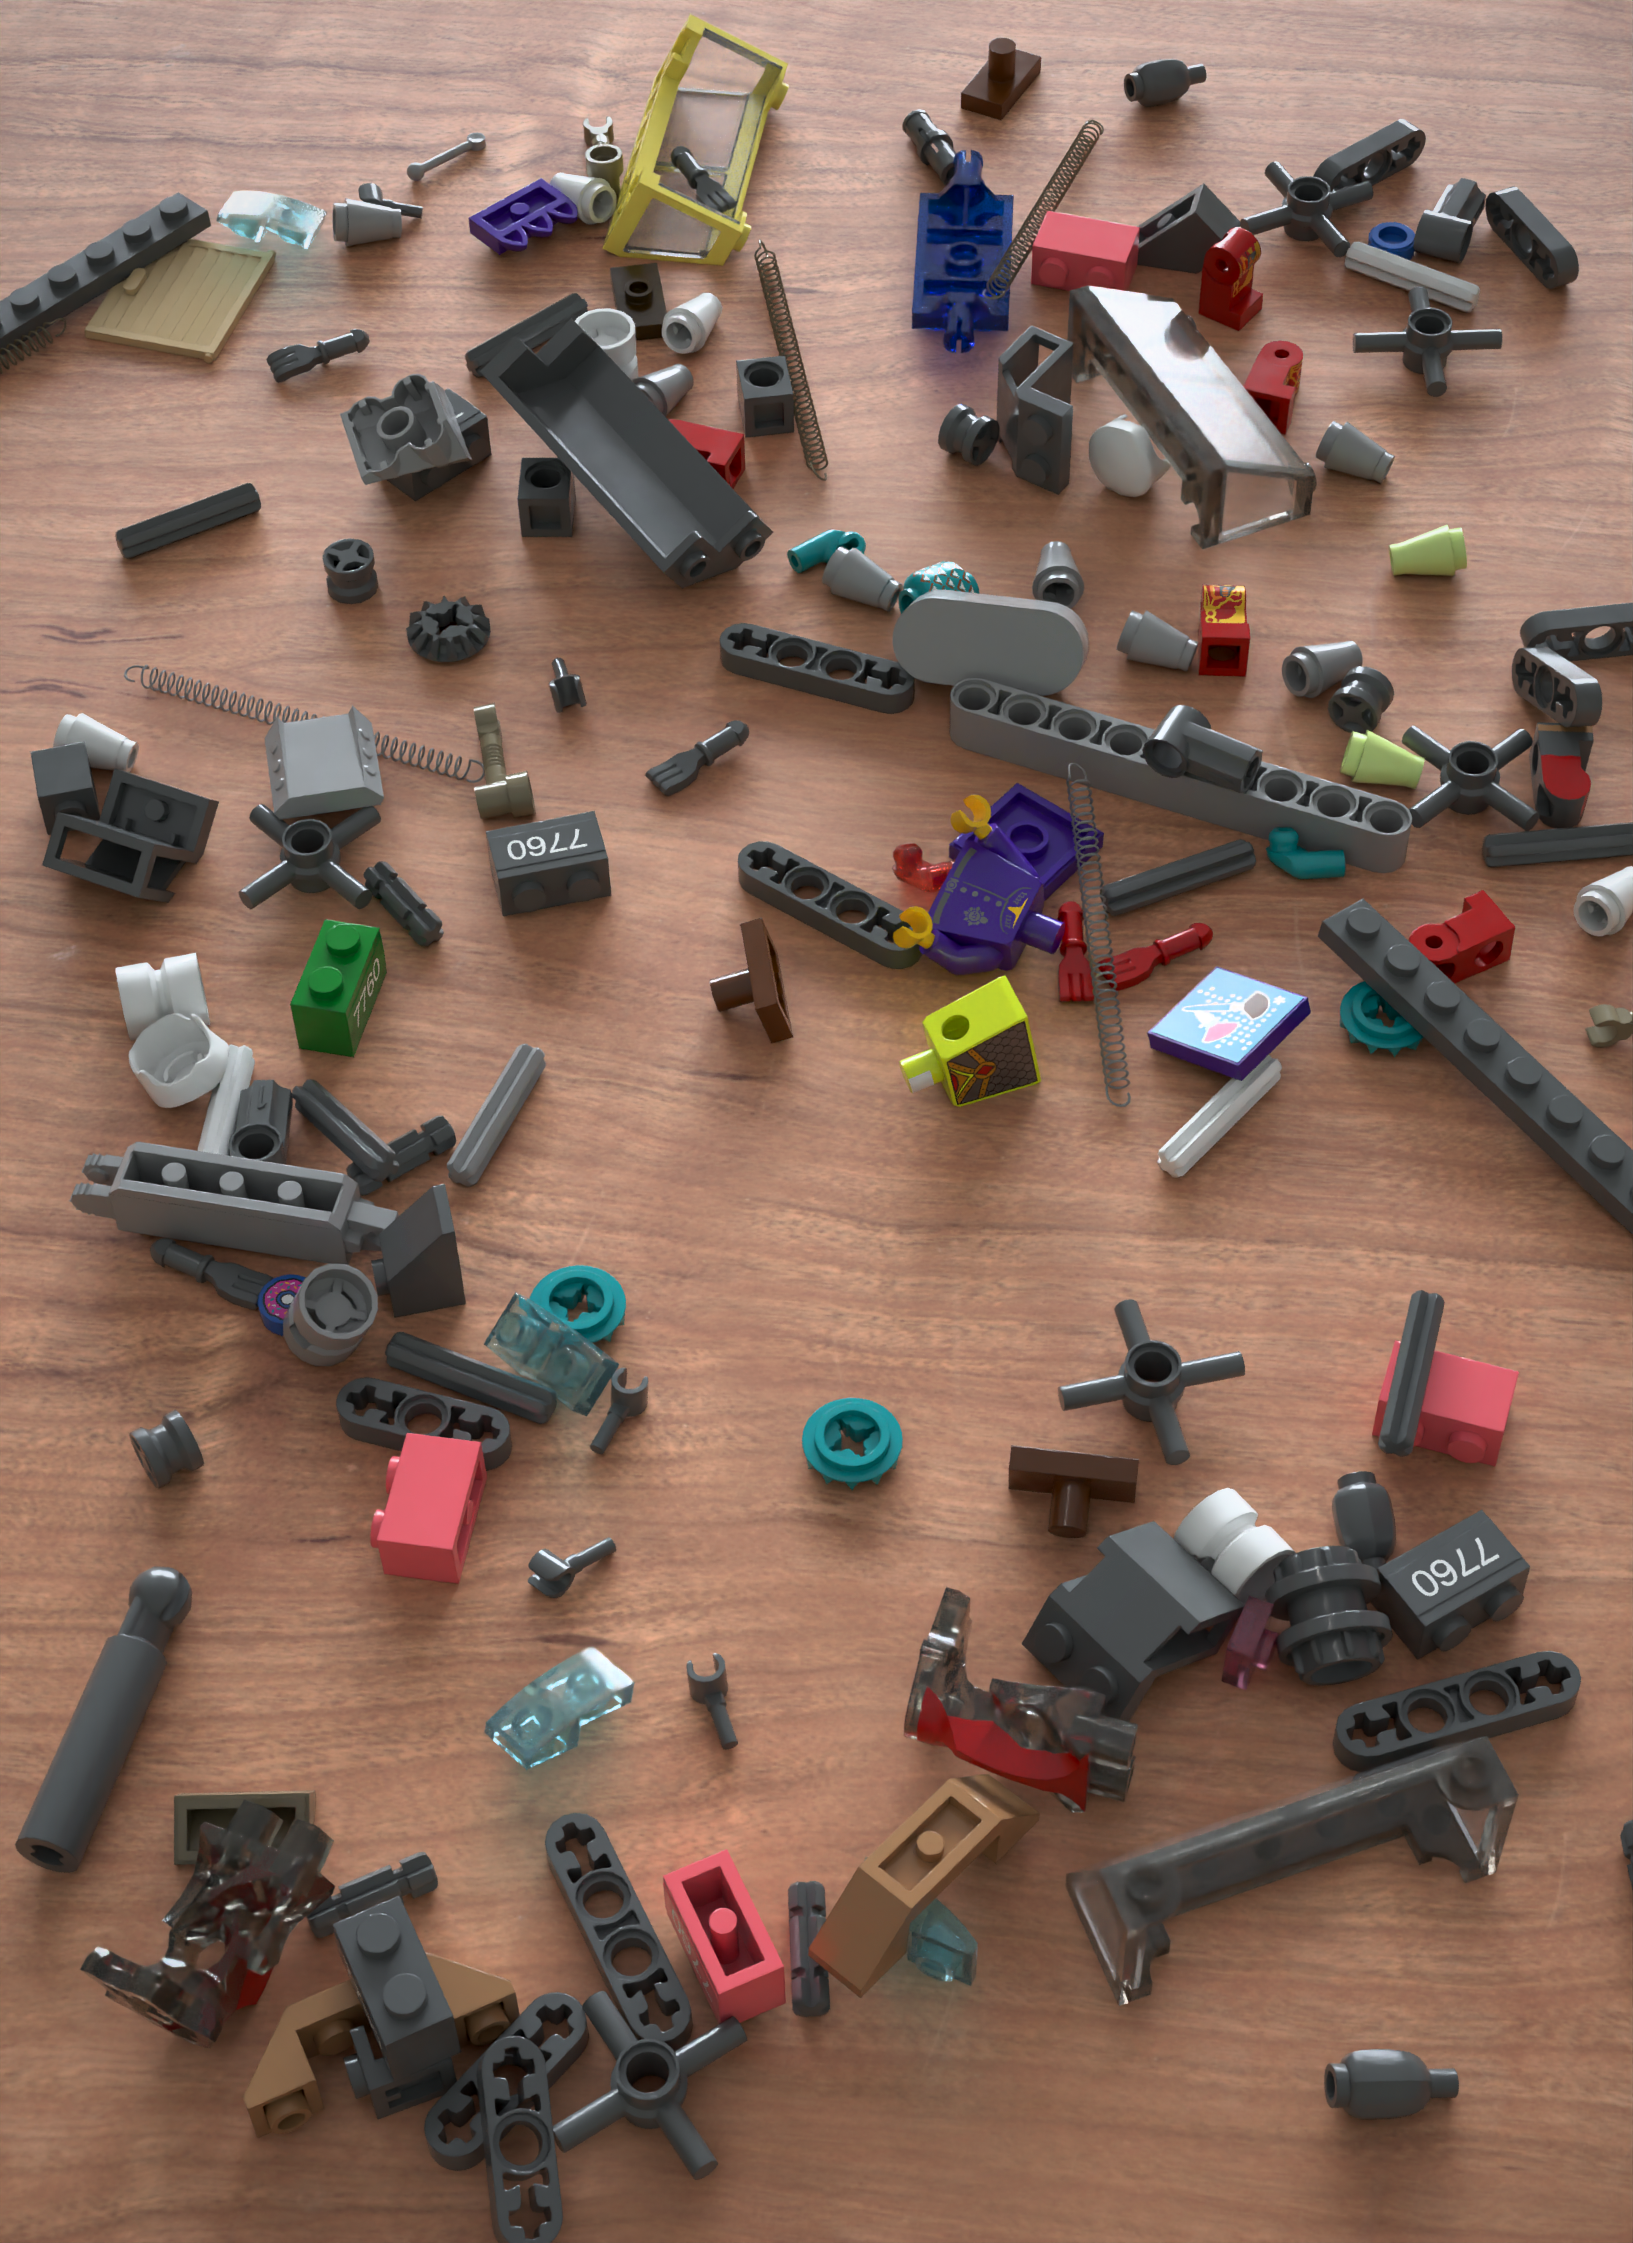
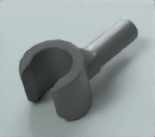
(373, 194)
(565, 688)
(623, 1404)
(556, 1575)
(711, 1691)

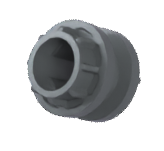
(1331, 1629)

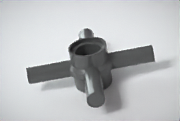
(1307, 208)
(1427, 341)
(1470, 778)
(310, 856)
(1150, 1400)
(652, 2109)

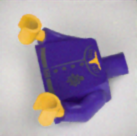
(985, 905)

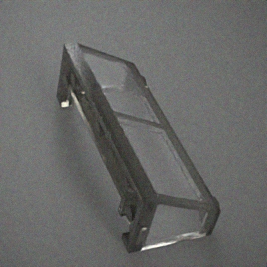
(1194, 412)
(1443, 1800)

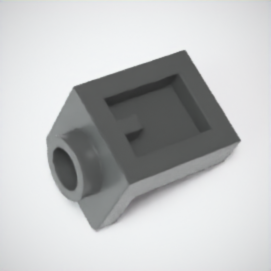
(389, 2097)

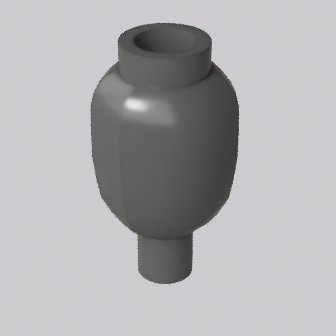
(1161, 81)
(1364, 1518)
(1385, 2084)

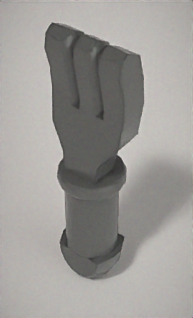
(707, 190)
(301, 359)
(684, 767)
(230, 1280)

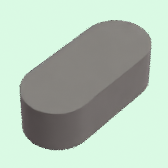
(991, 638)

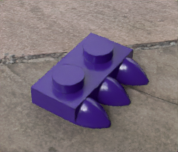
(521, 216)

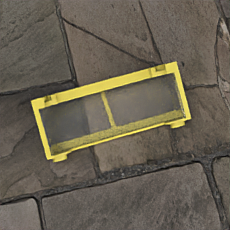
(716, 104)

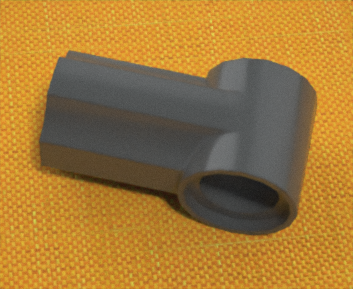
(1450, 225)
(1188, 744)
(263, 1123)

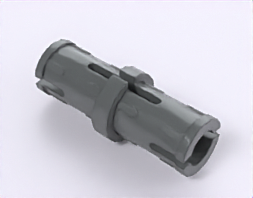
(924, 133)

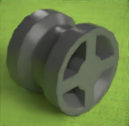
(968, 434)
(350, 571)
(1361, 700)
(166, 1449)

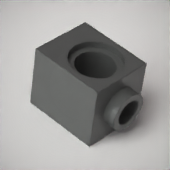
(765, 396)
(546, 498)
(65, 783)

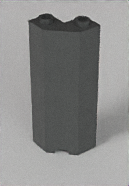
(628, 455)

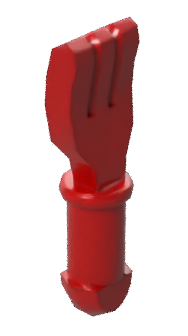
(1138, 963)
(1074, 969)

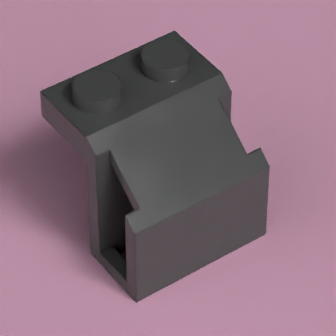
(1037, 409)
(145, 836)
(1132, 1619)

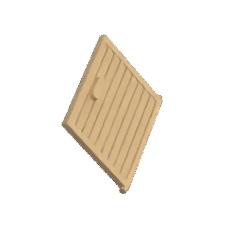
(183, 300)

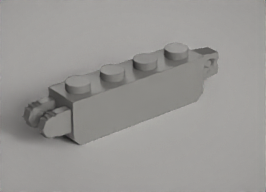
(232, 1203)

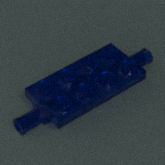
(957, 250)

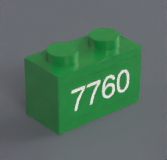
(338, 988)

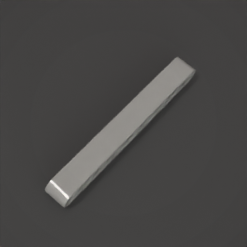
(1053, 734)

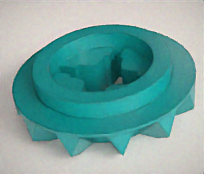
(1359, 1014)
(567, 1288)
(861, 1421)

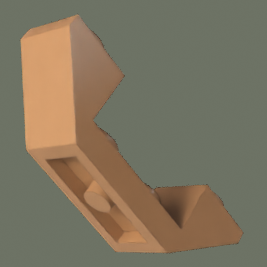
(910, 1869)
(284, 2087)

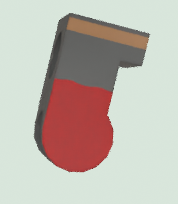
(1558, 773)

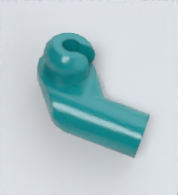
(821, 548)
(1299, 862)

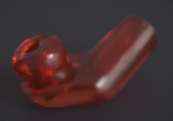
(918, 872)

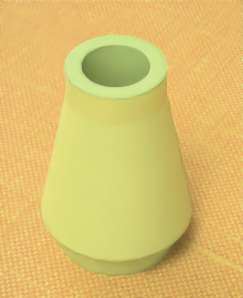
(1430, 553)
(1379, 761)

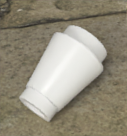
(591, 195)
(690, 324)
(103, 745)
(1605, 902)

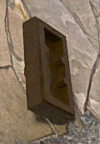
(640, 296)

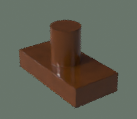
(1000, 80)
(757, 983)
(1072, 1482)

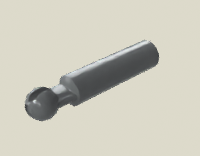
(104, 1724)

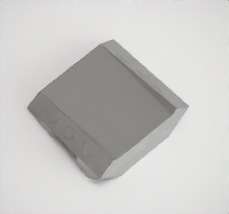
(404, 431)
(323, 765)

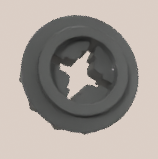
(454, 642)

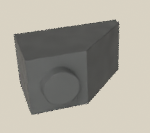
(1185, 232)
(420, 1258)

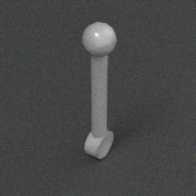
(474, 142)

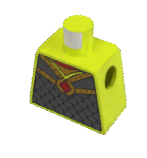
(976, 1047)

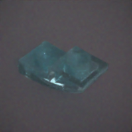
(256, 212)
(551, 1353)
(550, 1710)
(942, 1945)

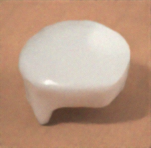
(1125, 458)
(178, 1059)

